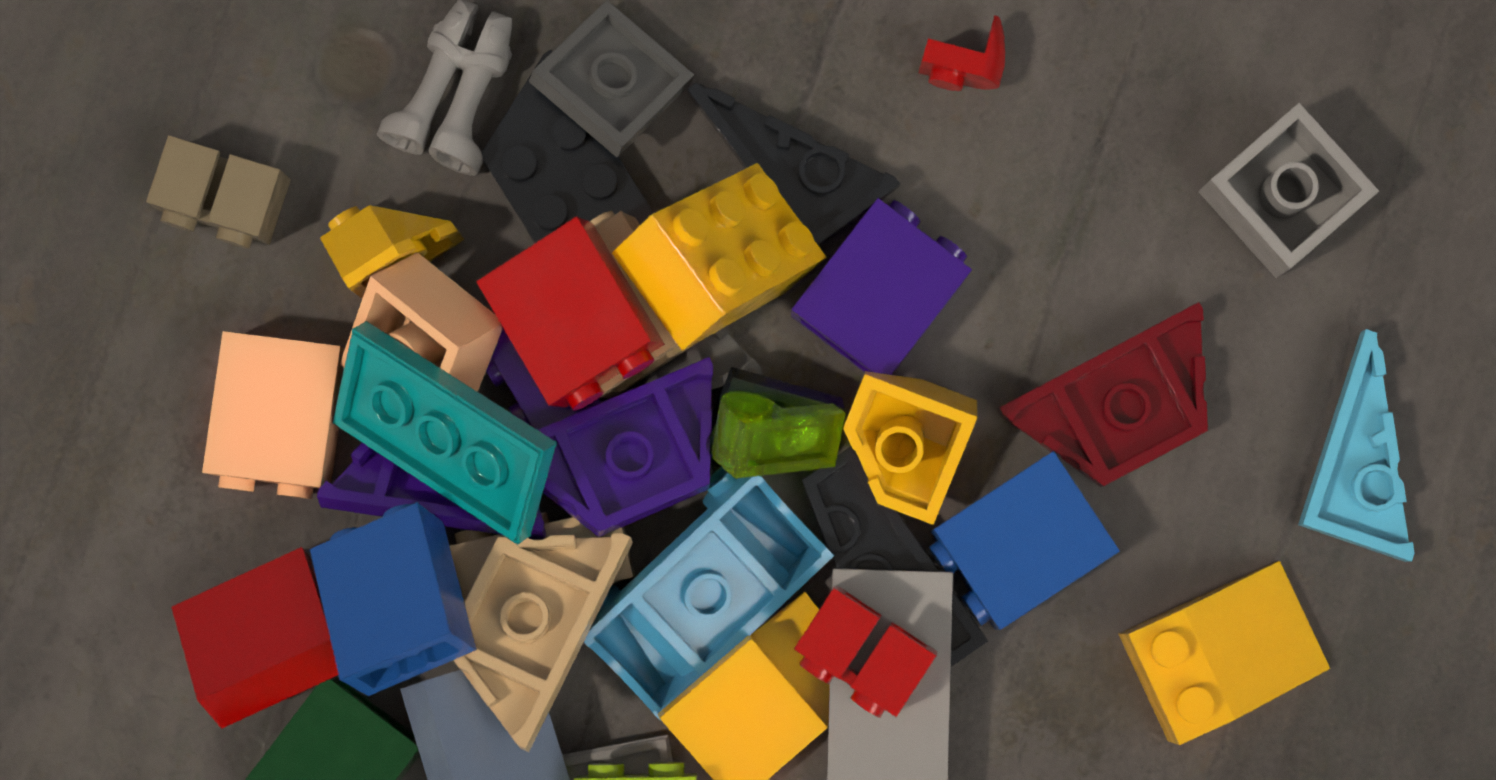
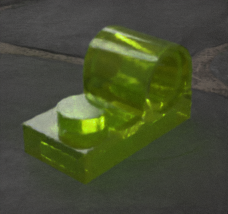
(763, 439)

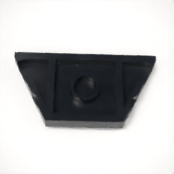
(556, 167)

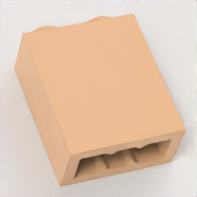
(274, 414)

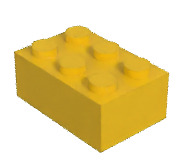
(718, 255)

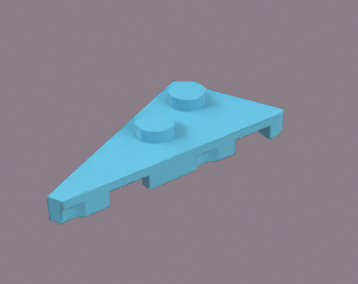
(1357, 477)

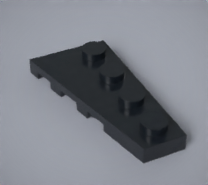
(876, 537)

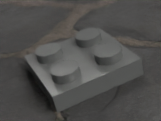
(611, 78)

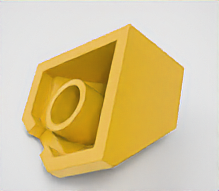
(381, 237)
(909, 440)

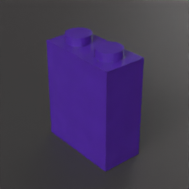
(882, 289)

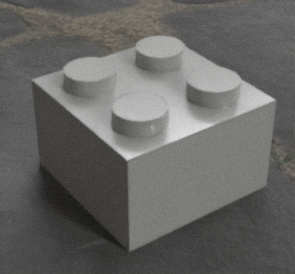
(1288, 191)

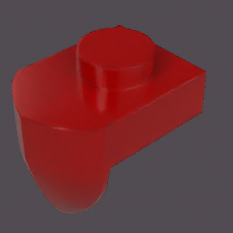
(957, 66)

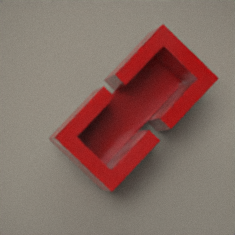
(889, 671)

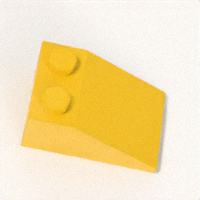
(1224, 653)

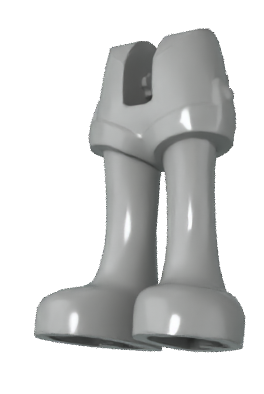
(453, 141)

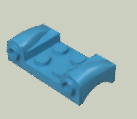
(706, 590)

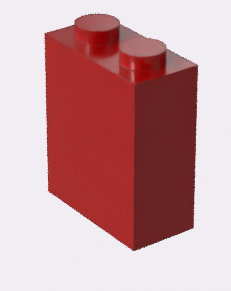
(571, 315)
(256, 638)

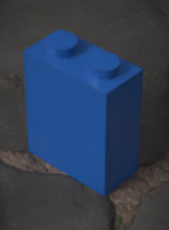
(1022, 543)
(392, 599)

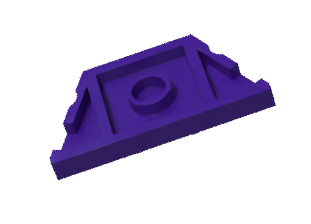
(634, 451)
(377, 484)

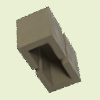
(217, 192)

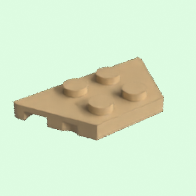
(531, 620)

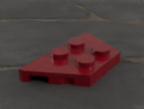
(1123, 402)

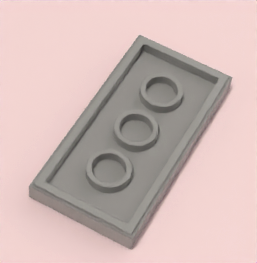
(918, 738)

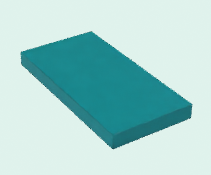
(443, 432)

